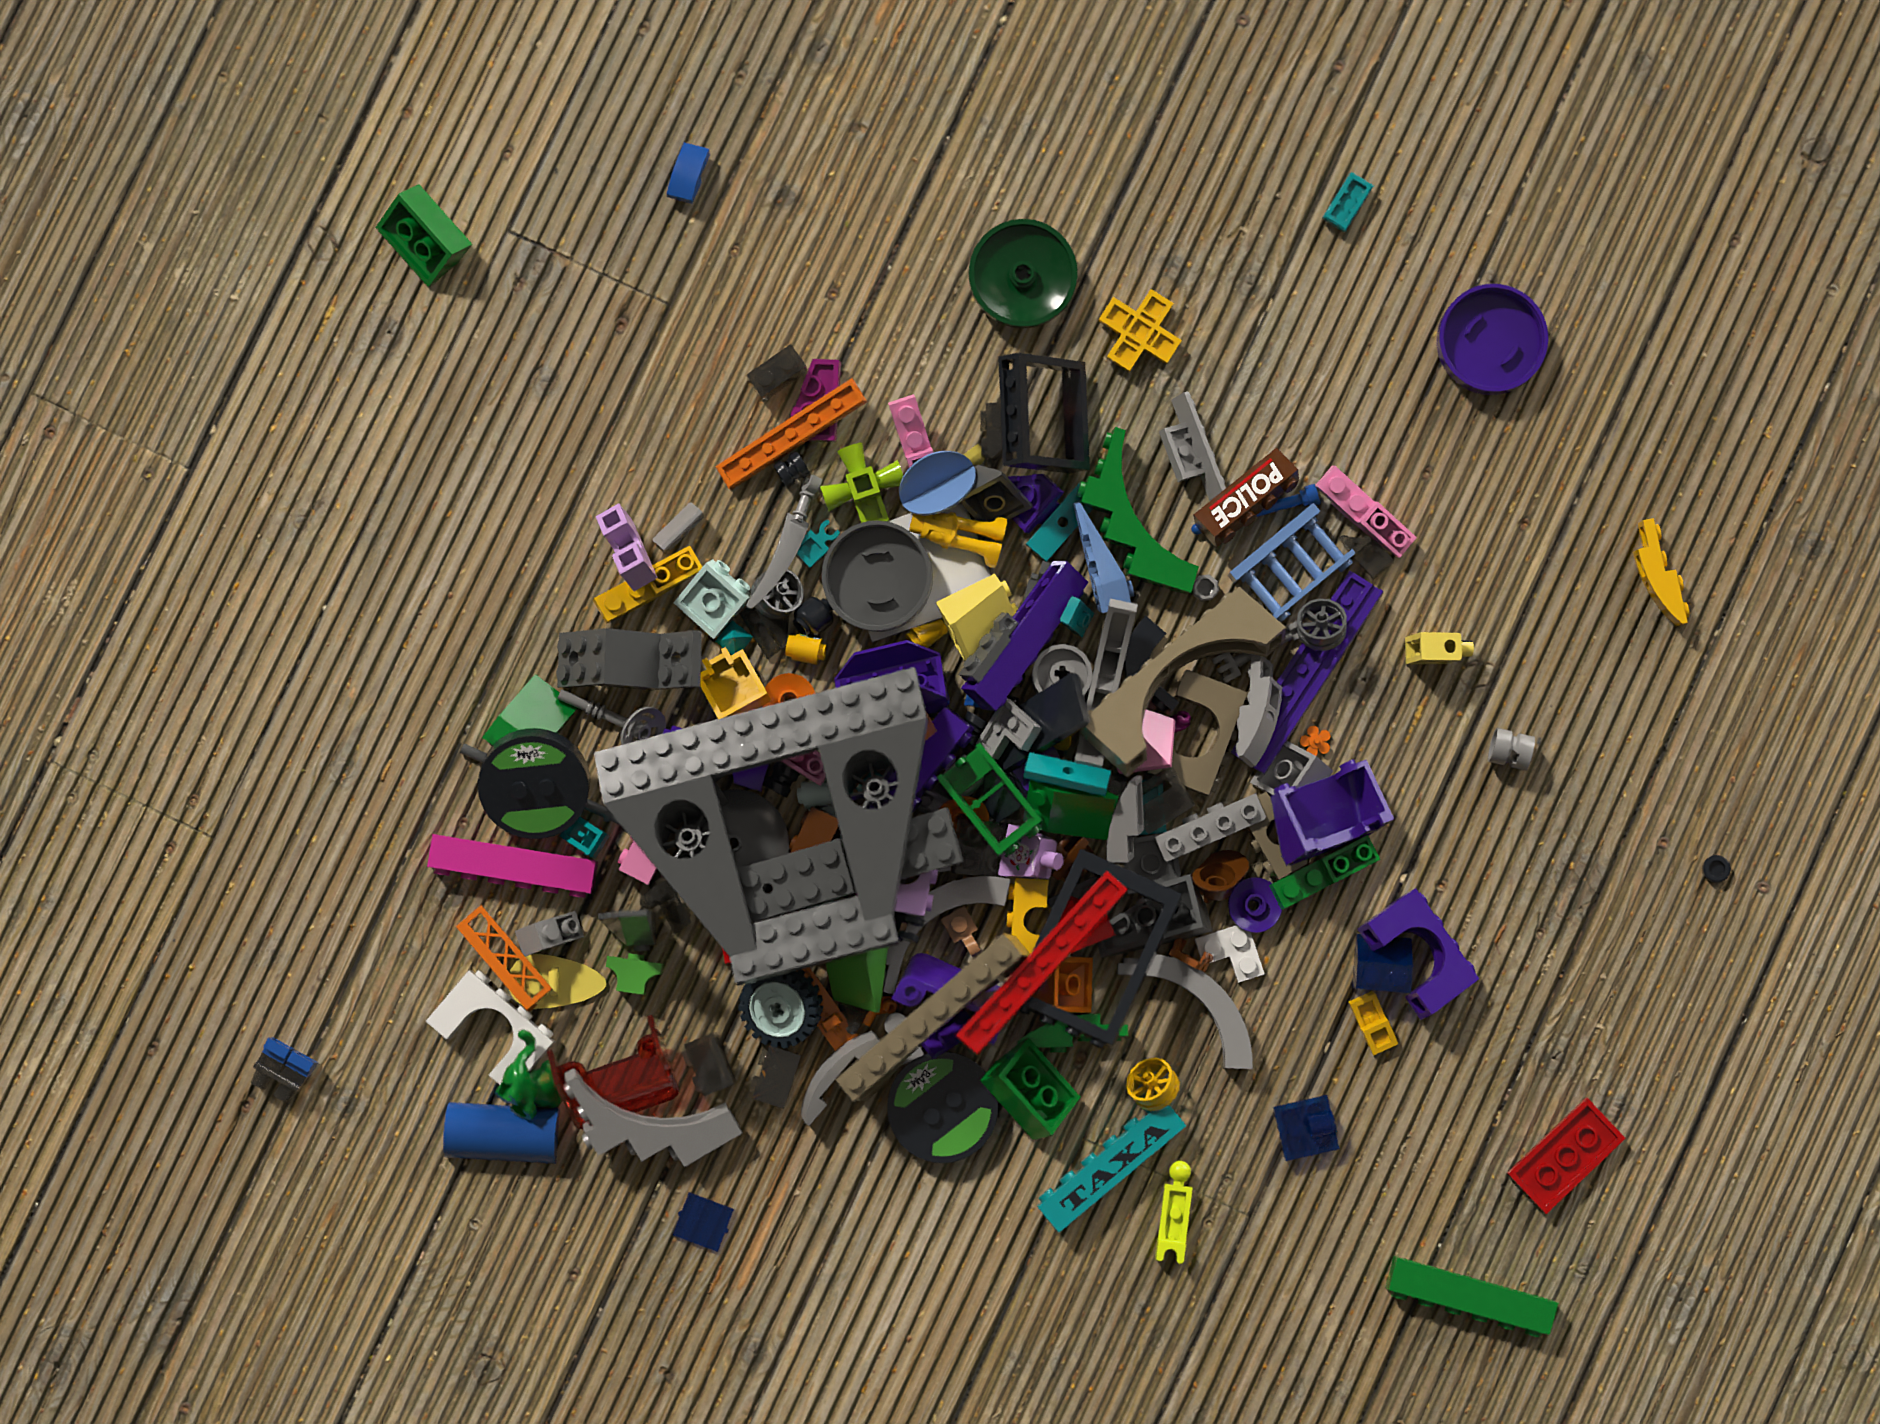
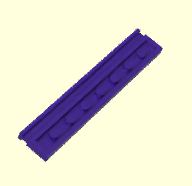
(1311, 667)

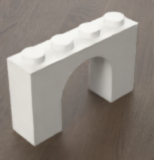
(475, 994)

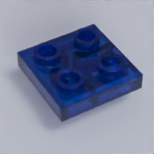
(1306, 1127)

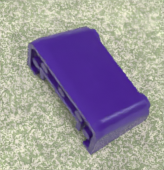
(1328, 812)
(931, 974)

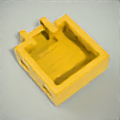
(732, 684)

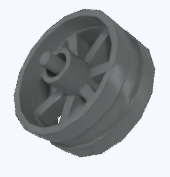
(779, 594)
(1322, 623)

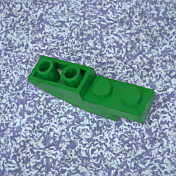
(1324, 872)
(1059, 1040)

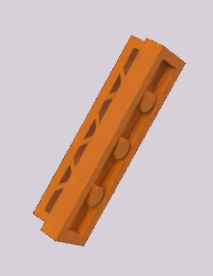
(496, 965)

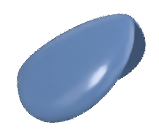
(937, 483)

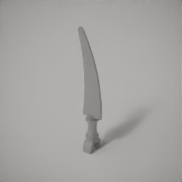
(790, 541)

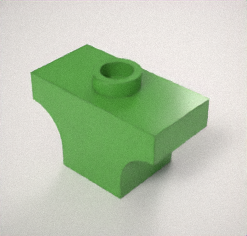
(633, 972)

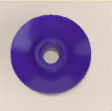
(1267, 908)

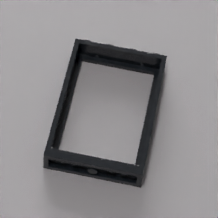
(1169, 898)

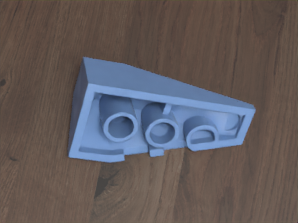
(1104, 573)

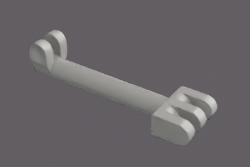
(1233, 663)

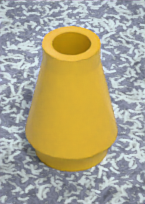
(927, 633)

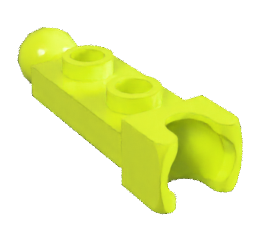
(1175, 1213)

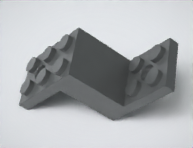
(629, 659)

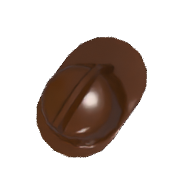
(1220, 874)

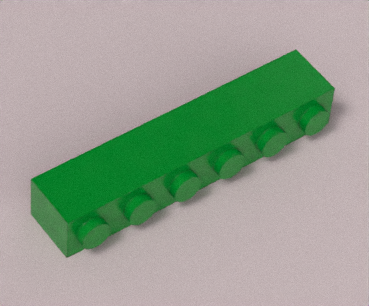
(1472, 1296)

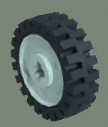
(784, 1024)

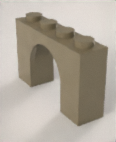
(1224, 705)

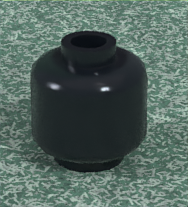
(813, 616)

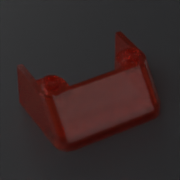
(628, 1083)

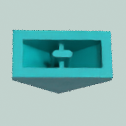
(585, 837)

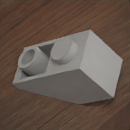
(549, 933)

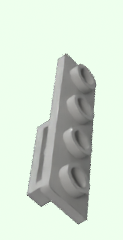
(1190, 449)
(1210, 827)

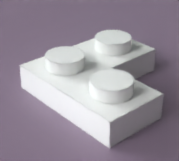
(1236, 945)

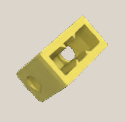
(1436, 648)

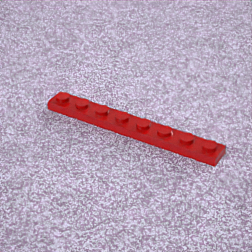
(1042, 963)

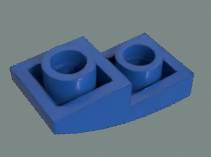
(687, 173)

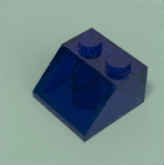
(1385, 968)

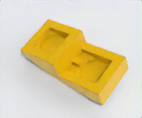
(1373, 1022)

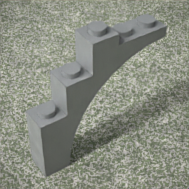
(1107, 669)
(688, 1136)

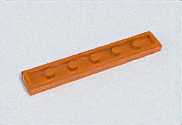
(791, 434)

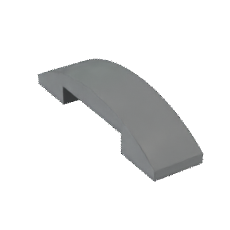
(813, 1101)

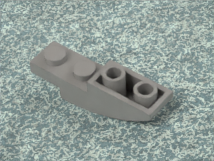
(1260, 717)

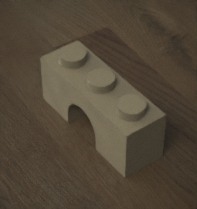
(1271, 852)

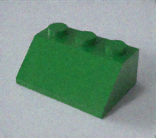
(423, 234)
(1031, 1089)

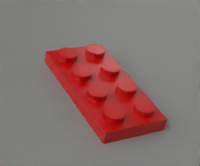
(1566, 1155)

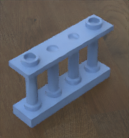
(1287, 537)

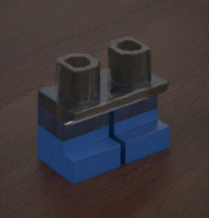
(283, 1065)

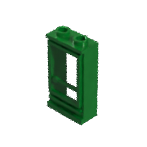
(968, 772)

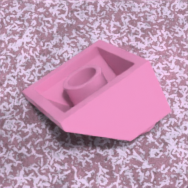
(1159, 739)

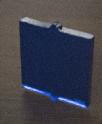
(703, 1221)

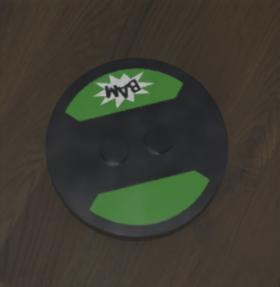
(534, 783)
(941, 1108)

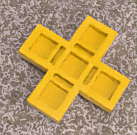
(1140, 330)

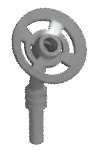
(633, 724)

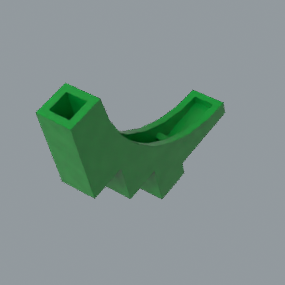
(1107, 494)

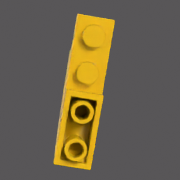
(670, 573)
(1661, 585)

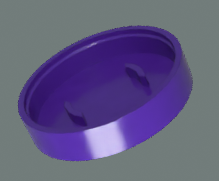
(1492, 339)

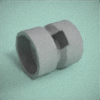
(1511, 749)

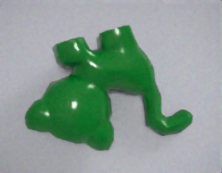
(525, 1089)

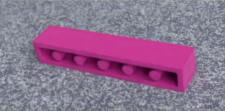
(512, 864)

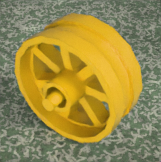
(1156, 1095)

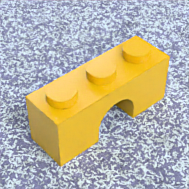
(1025, 896)

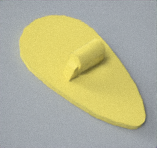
(569, 980)

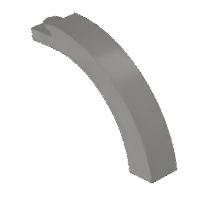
(951, 895)
(1227, 1018)

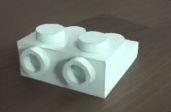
(713, 597)

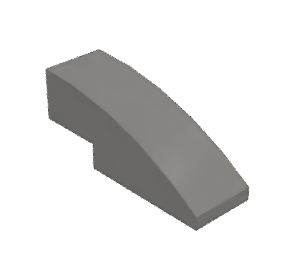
(1126, 823)

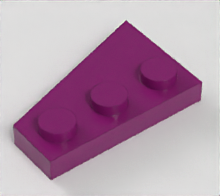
(820, 380)

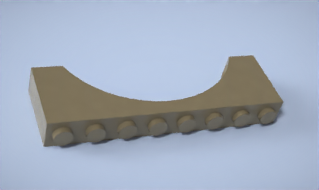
(1231, 626)
(884, 1059)

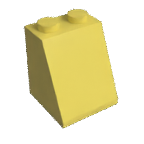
(972, 611)

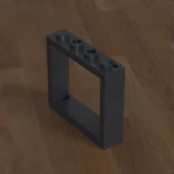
(1016, 414)

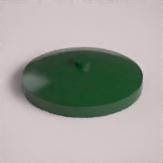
(1023, 273)

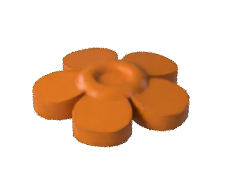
(1315, 741)

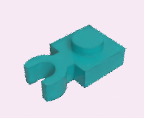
(814, 546)

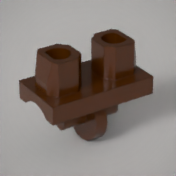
(1069, 851)

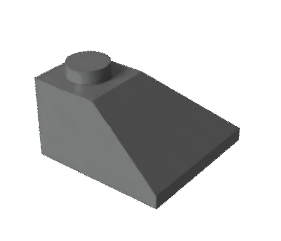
(994, 496)

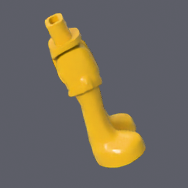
(943, 530)

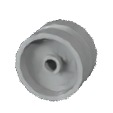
(1061, 659)

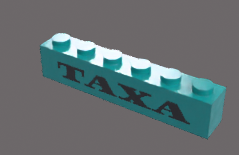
(1109, 1166)

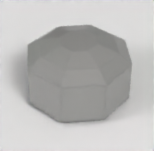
(1205, 588)

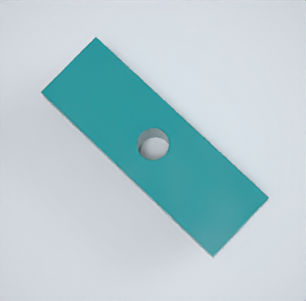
(1050, 534)
(1067, 774)

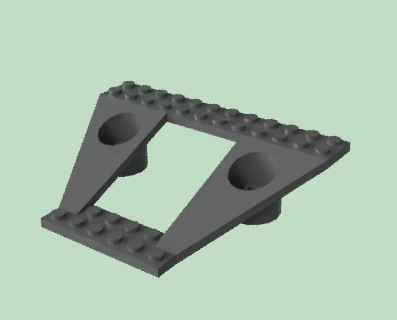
(856, 730)

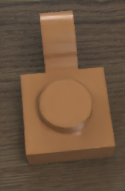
(961, 927)

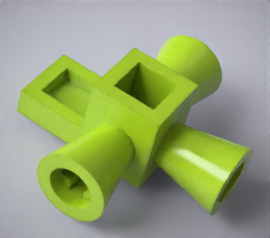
(862, 485)

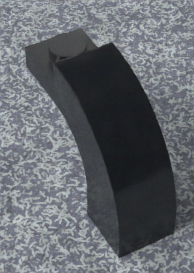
(1140, 646)

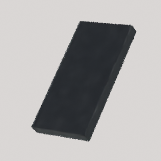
(1058, 711)

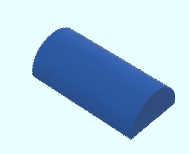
(499, 1134)

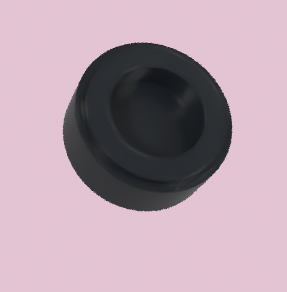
(1716, 869)

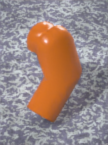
(888, 1005)

